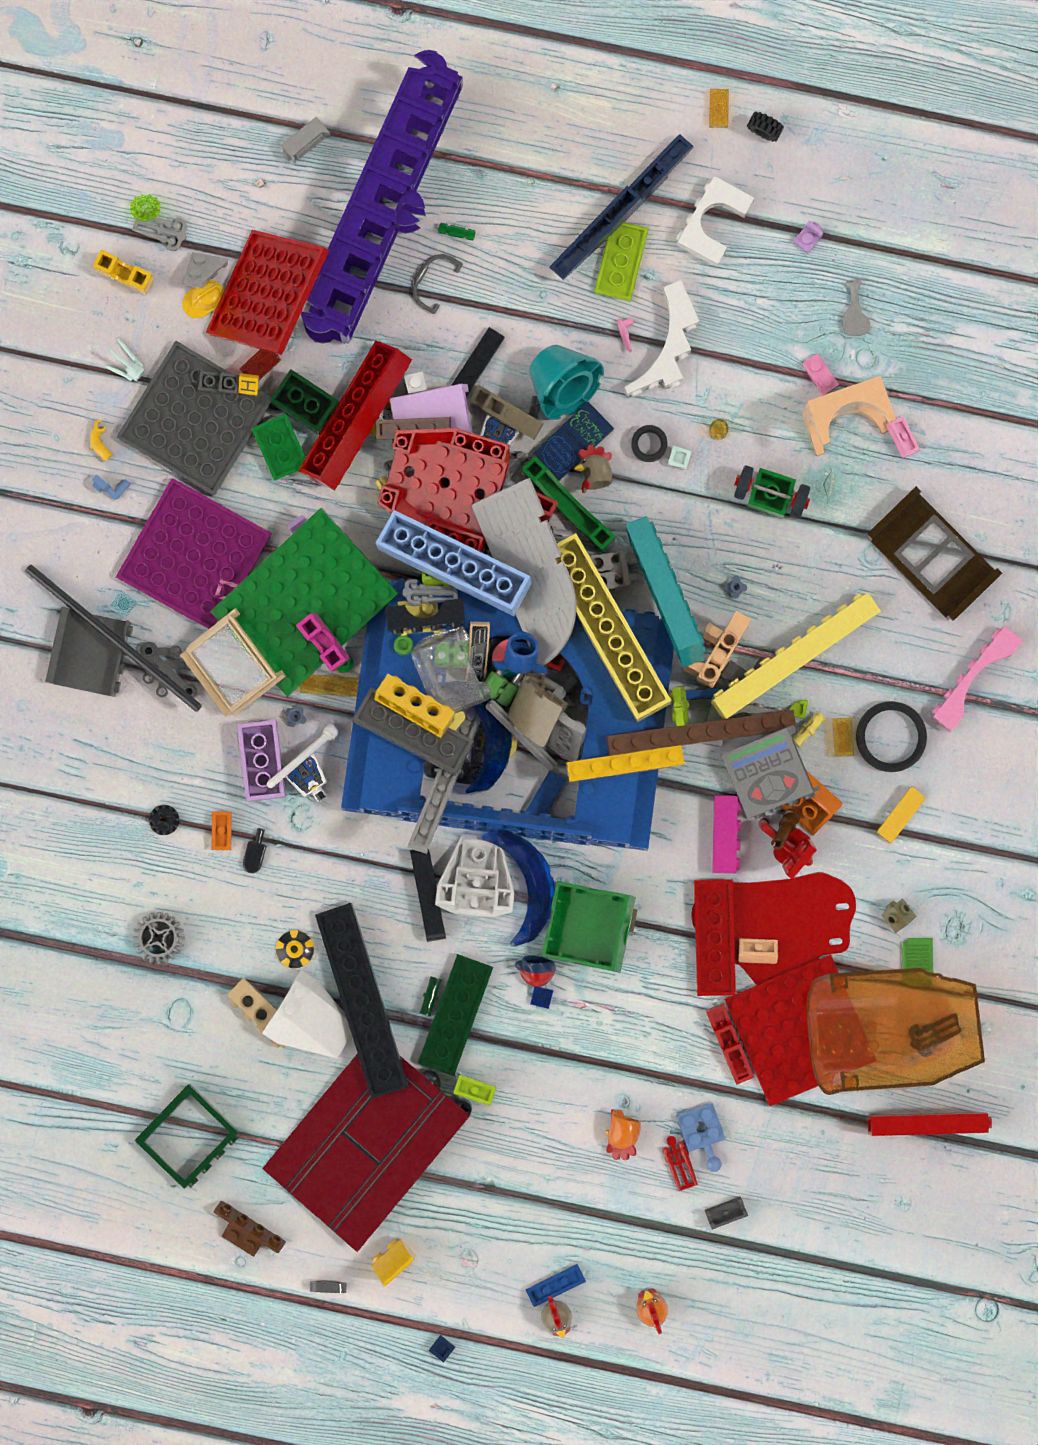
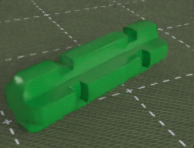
(456, 231)

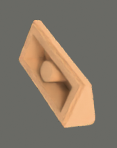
(758, 951)

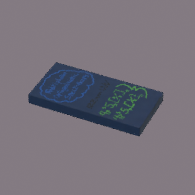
(583, 429)

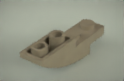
(506, 412)

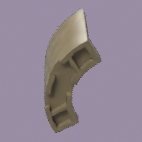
(535, 710)

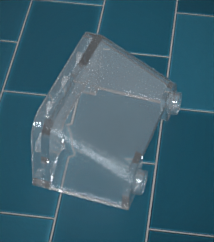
(448, 671)

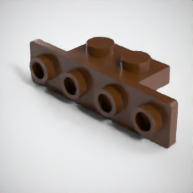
(245, 1232)

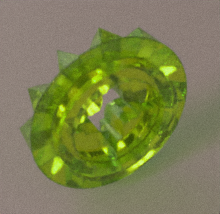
(150, 212)

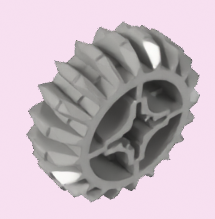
(168, 951)

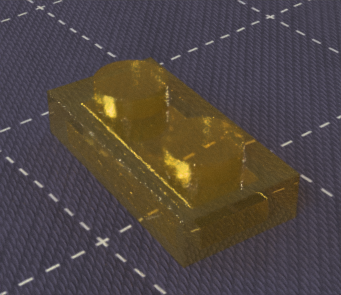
(718, 108)
(843, 737)

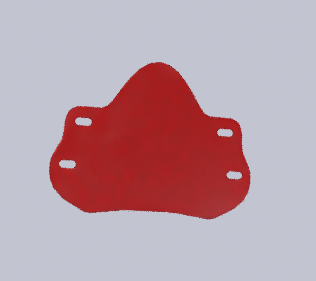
(795, 913)

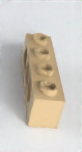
(245, 989)

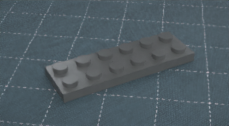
(443, 752)

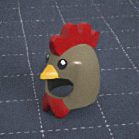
(595, 468)
(556, 1317)

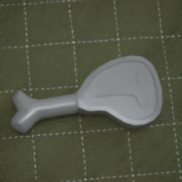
(854, 321)

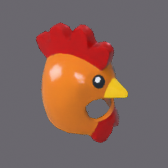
(622, 1135)
(652, 1310)

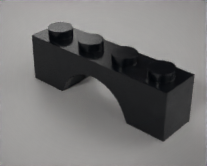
(401, 620)

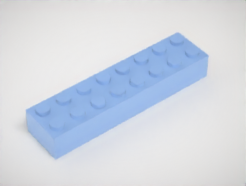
(453, 563)

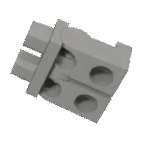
(617, 570)

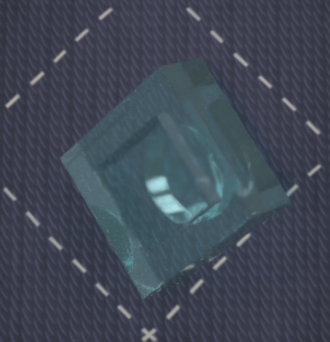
(123, 603)

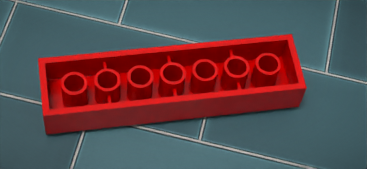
(355, 415)

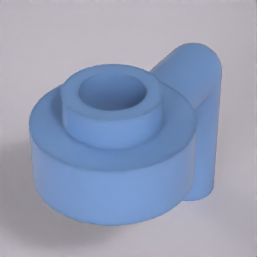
(99, 484)

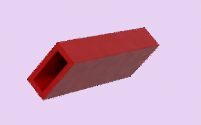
(929, 1123)

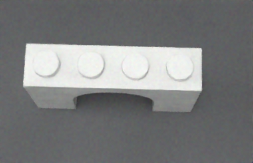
(717, 195)

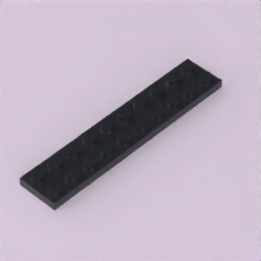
(362, 1000)

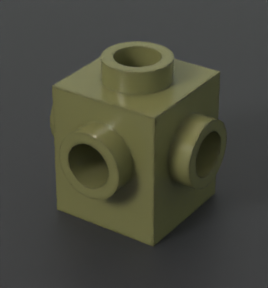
(898, 915)

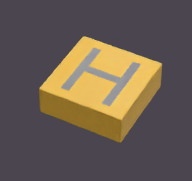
(248, 384)

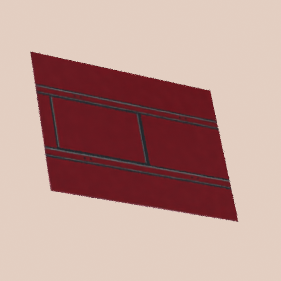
(361, 1153)

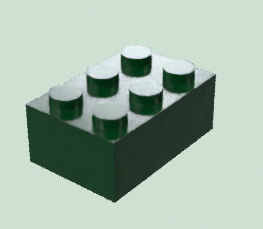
(304, 401)

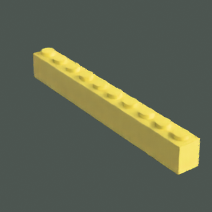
(795, 656)

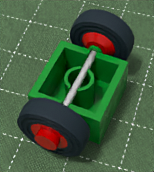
(771, 492)

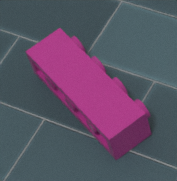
(725, 835)

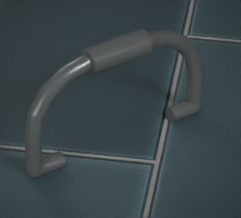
(422, 271)

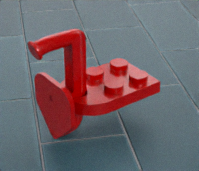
(795, 852)

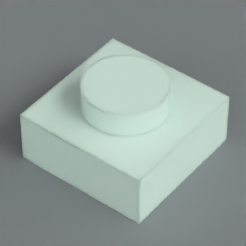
(679, 458)

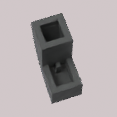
(735, 671)

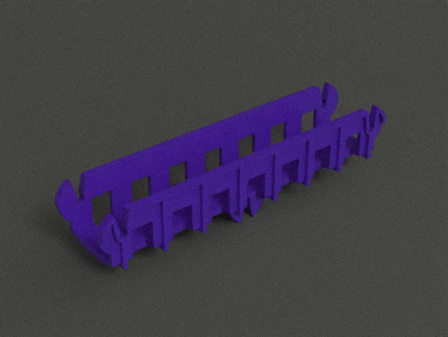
(379, 180)

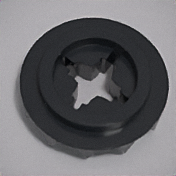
(173, 821)

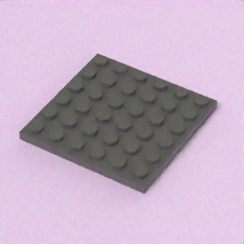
(192, 429)

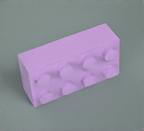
(261, 760)

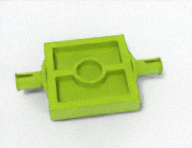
(681, 705)

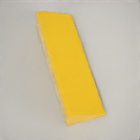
(901, 815)

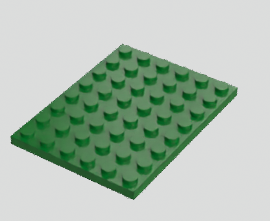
(307, 574)

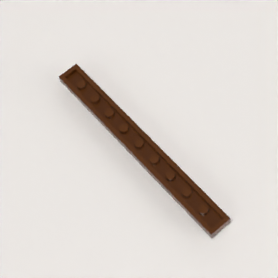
(700, 732)

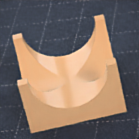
(864, 399)

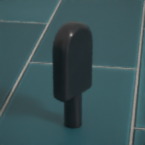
(254, 853)

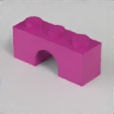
(317, 632)

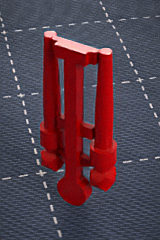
(671, 1140)

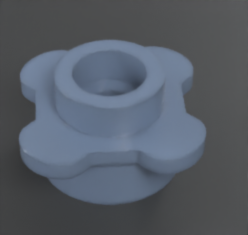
(735, 592)
(295, 711)

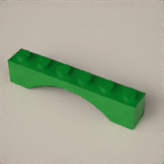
(567, 504)

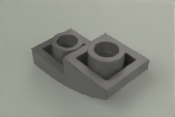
(218, 382)

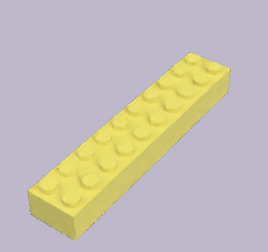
(612, 634)

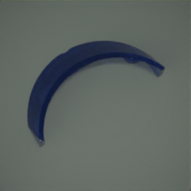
(497, 750)
(537, 878)

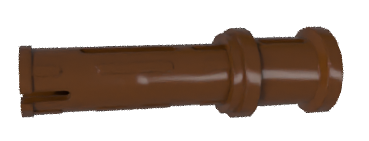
(786, 825)

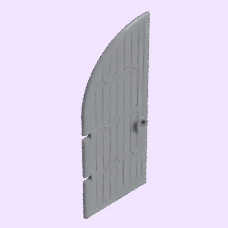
(525, 543)

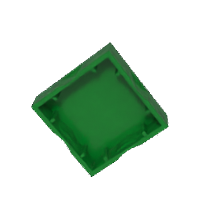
(588, 926)

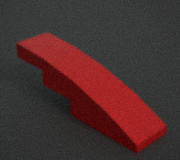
(729, 1043)

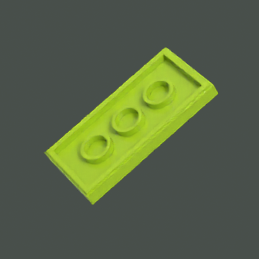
(621, 262)

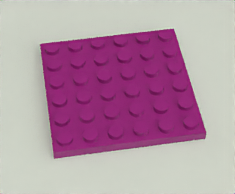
(189, 549)

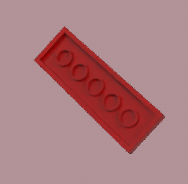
(714, 937)

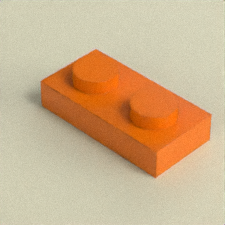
(221, 830)

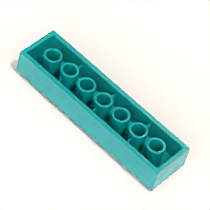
(666, 591)

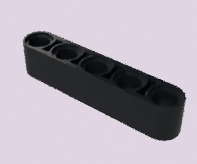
(427, 892)

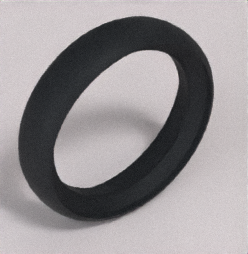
(913, 715)

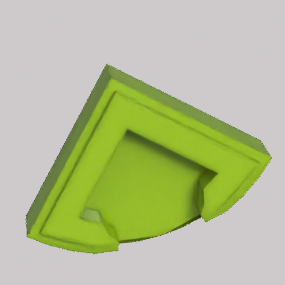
(800, 709)

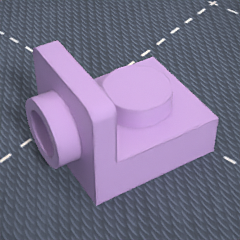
(809, 236)

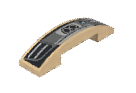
(479, 647)

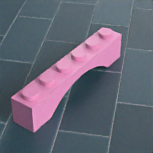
(952, 709)

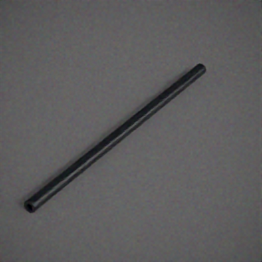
(113, 638)

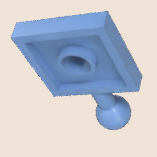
(698, 1140)

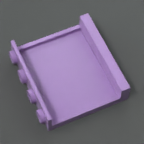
(438, 402)

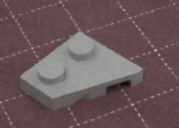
(202, 269)

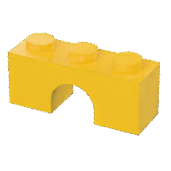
(118, 270)

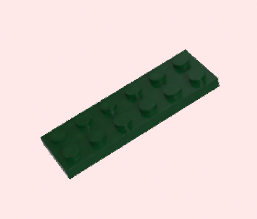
(455, 1015)

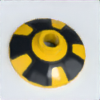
(302, 956)

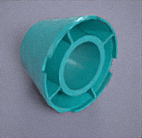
(564, 380)

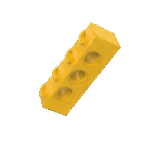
(418, 714)

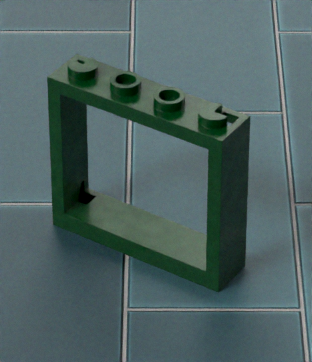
(216, 1153)

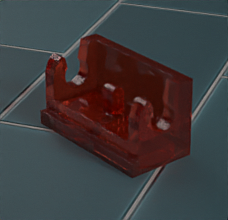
(260, 363)

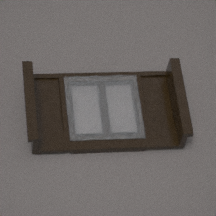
(932, 555)

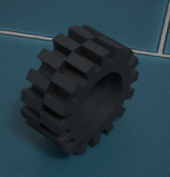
(765, 126)

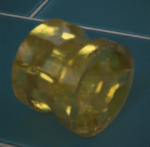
(716, 432)

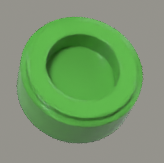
(403, 645)

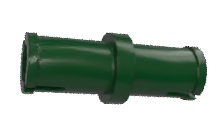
(430, 996)

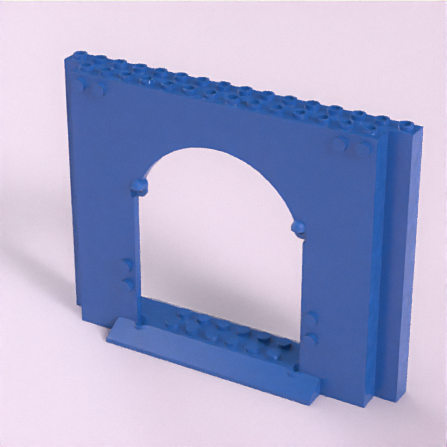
(608, 809)

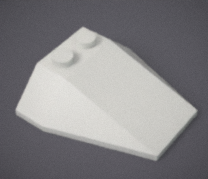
(476, 880)
(309, 1019)

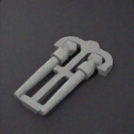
(181, 236)
(422, 589)

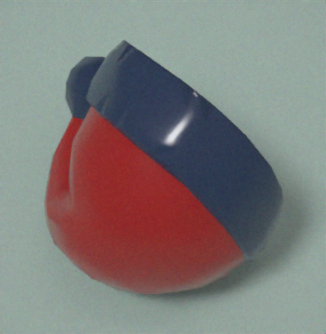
(536, 970)

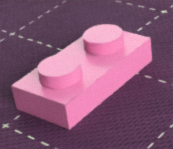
(820, 374)
(902, 437)

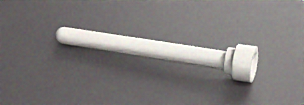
(330, 733)

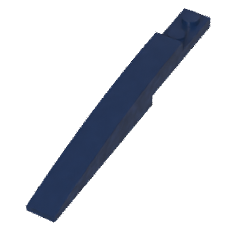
(621, 207)

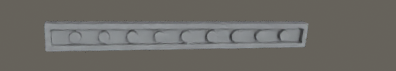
(440, 792)

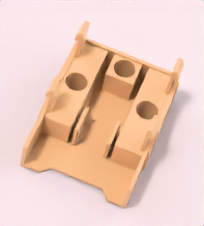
(725, 644)

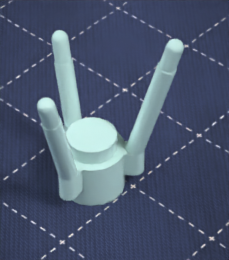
(134, 371)

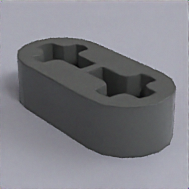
(328, 1287)

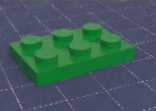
(279, 446)

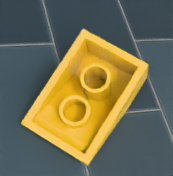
(393, 1261)

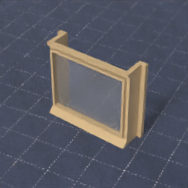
(230, 666)

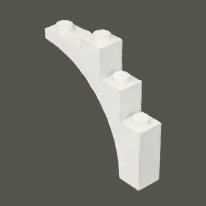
(665, 369)

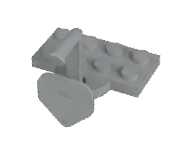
(567, 734)

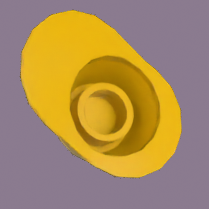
(202, 301)

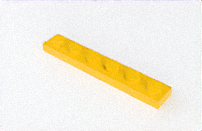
(625, 763)

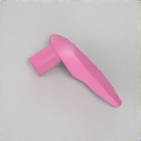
(622, 325)

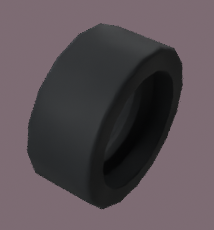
(649, 429)

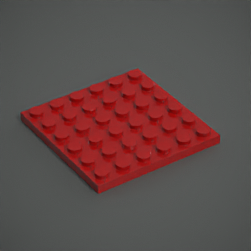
(267, 291)
(776, 1032)

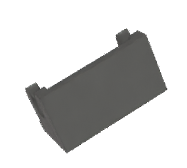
(726, 1213)

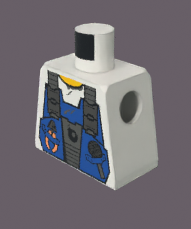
(499, 431)
(309, 778)

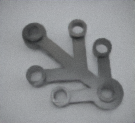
(166, 666)

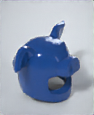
(519, 657)

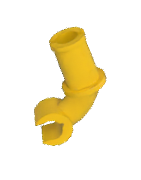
(96, 442)

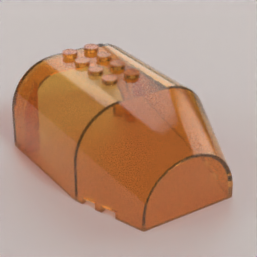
(891, 1030)

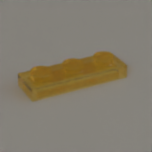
(330, 686)

